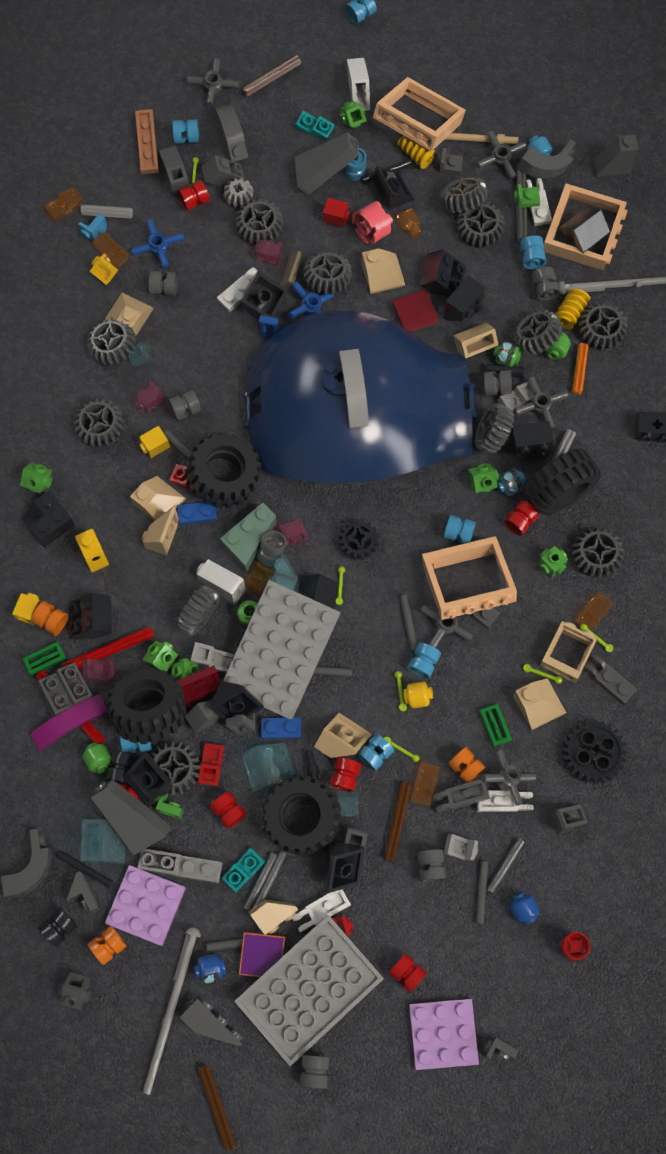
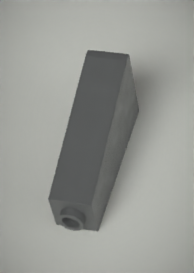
(324, 161)
(129, 817)

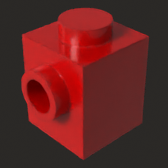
(336, 212)

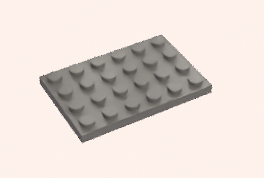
(282, 648)
(309, 990)

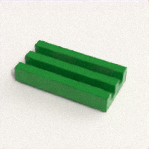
(61, 658)
(491, 736)

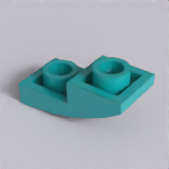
(315, 127)
(243, 870)

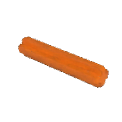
(580, 368)

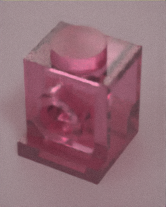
(269, 252)
(149, 397)
(294, 532)

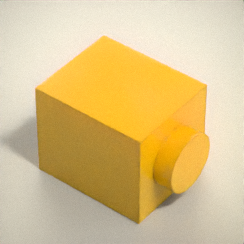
(154, 442)
(25, 607)

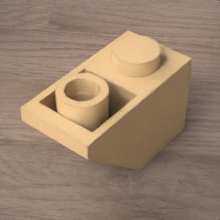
(271, 913)

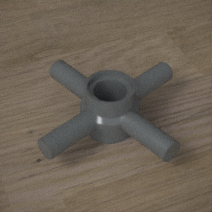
(213, 82)
(499, 160)
(543, 396)
(443, 629)
(509, 777)

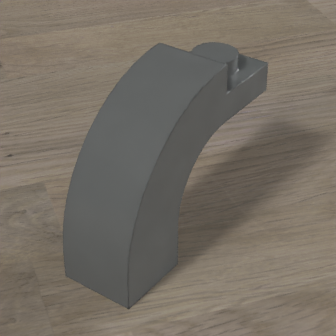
(232, 131)
(544, 166)
(36, 871)

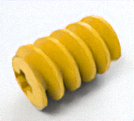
(418, 153)
(572, 308)

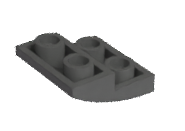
(64, 688)

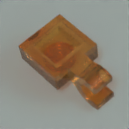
(409, 221)

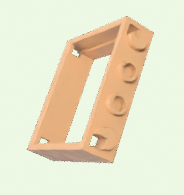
(410, 127)
(573, 253)
(464, 553)

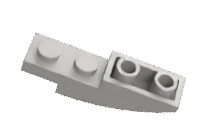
(180, 866)

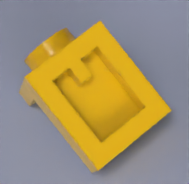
(103, 269)

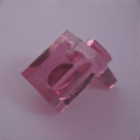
(98, 670)

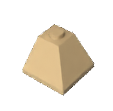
(381, 270)
(130, 312)
(156, 498)
(161, 532)
(538, 703)
(342, 737)

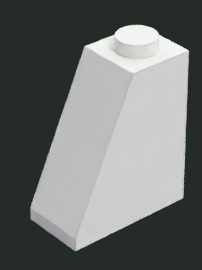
(359, 82)
(222, 580)

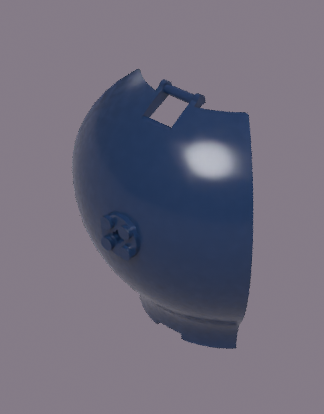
(410, 396)

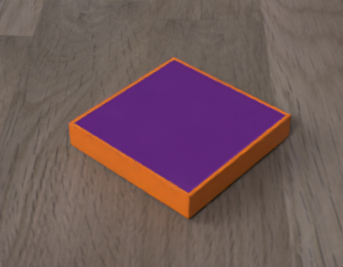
(260, 953)

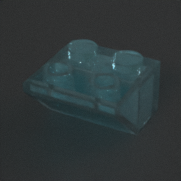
(285, 574)
(268, 766)
(101, 843)

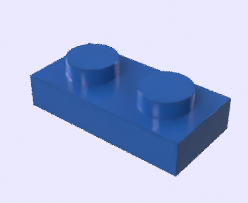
(196, 513)
(280, 728)

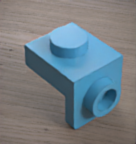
(95, 229)

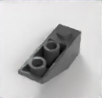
(174, 169)
(204, 1022)

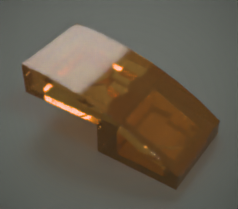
(67, 202)
(115, 253)
(259, 577)
(594, 611)
(425, 783)

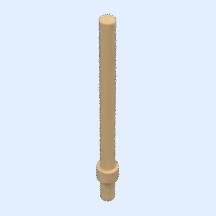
(482, 138)

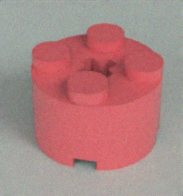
(372, 223)

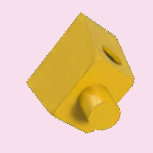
(91, 548)

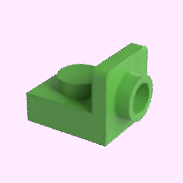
(527, 196)
(171, 809)

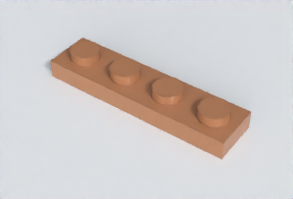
(147, 141)

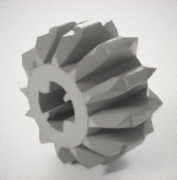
(238, 192)

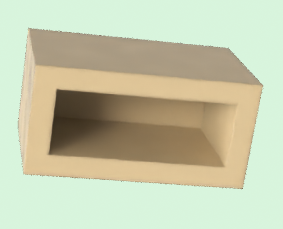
(476, 340)

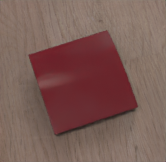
(415, 311)
(199, 686)

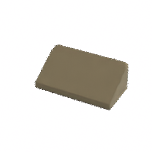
(291, 270)

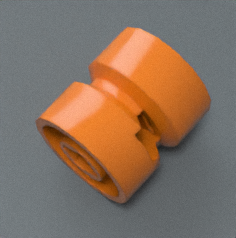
(47, 616)
(473, 768)
(107, 945)

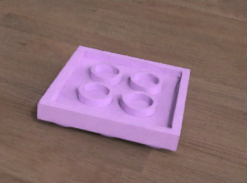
(145, 905)
(443, 1034)

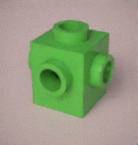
(356, 118)
(36, 477)
(483, 478)
(552, 567)
(160, 656)
(184, 668)

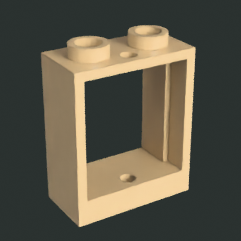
(560, 668)

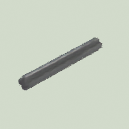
(521, 212)

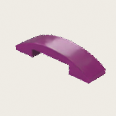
(68, 720)

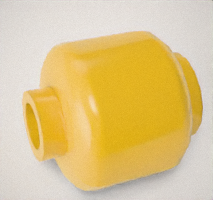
(418, 694)

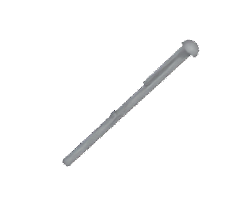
(600, 286)
(179, 977)

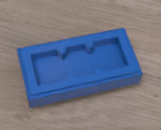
(268, 326)

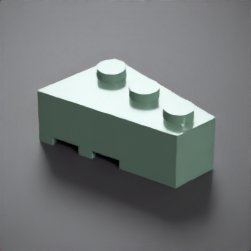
(245, 538)

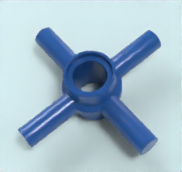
(158, 250)
(310, 302)

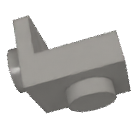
(461, 848)

